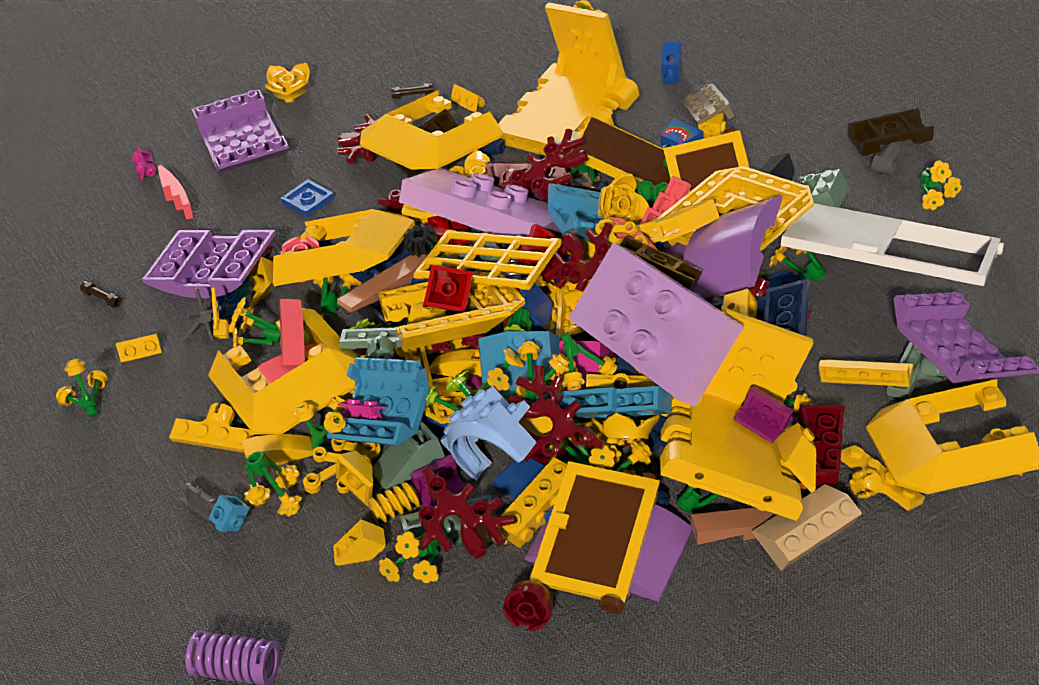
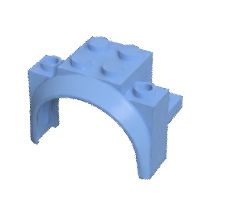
(490, 419)

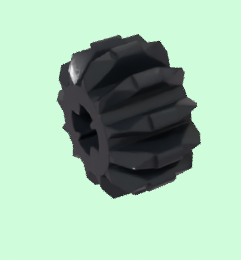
(420, 240)

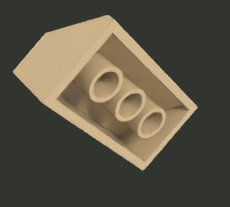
(822, 517)

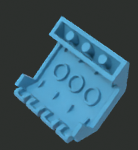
(573, 209)
(493, 356)
(393, 384)

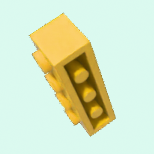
(533, 504)

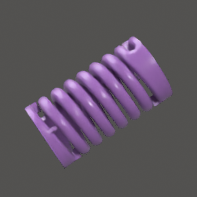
(232, 666)

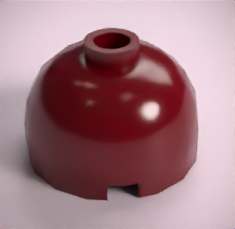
(528, 605)

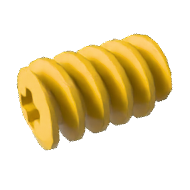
(393, 501)

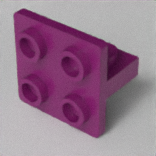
(764, 415)
(443, 467)

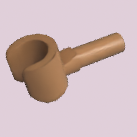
(484, 533)

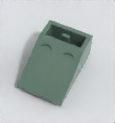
(826, 187)
(401, 460)

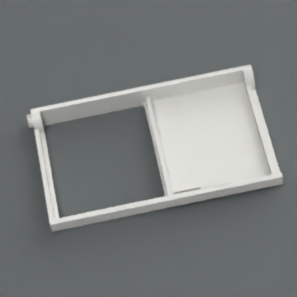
(868, 236)

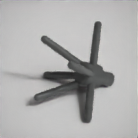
(204, 316)

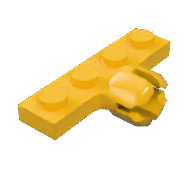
(213, 431)
(874, 478)

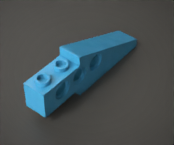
(626, 401)

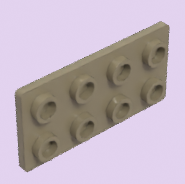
(707, 104)

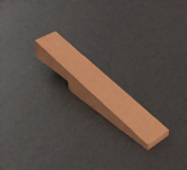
(393, 277)
(728, 524)

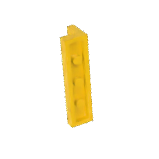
(866, 372)

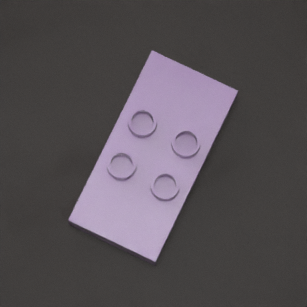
(477, 202)
(655, 324)

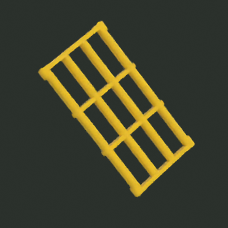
(495, 268)

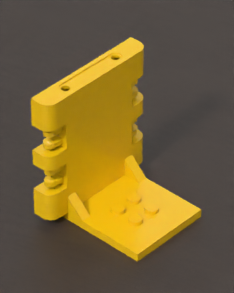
(580, 84)
(717, 452)

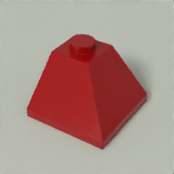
(448, 288)

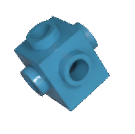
(228, 513)

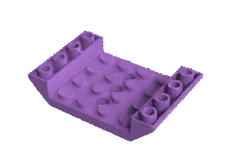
(234, 121)
(959, 351)

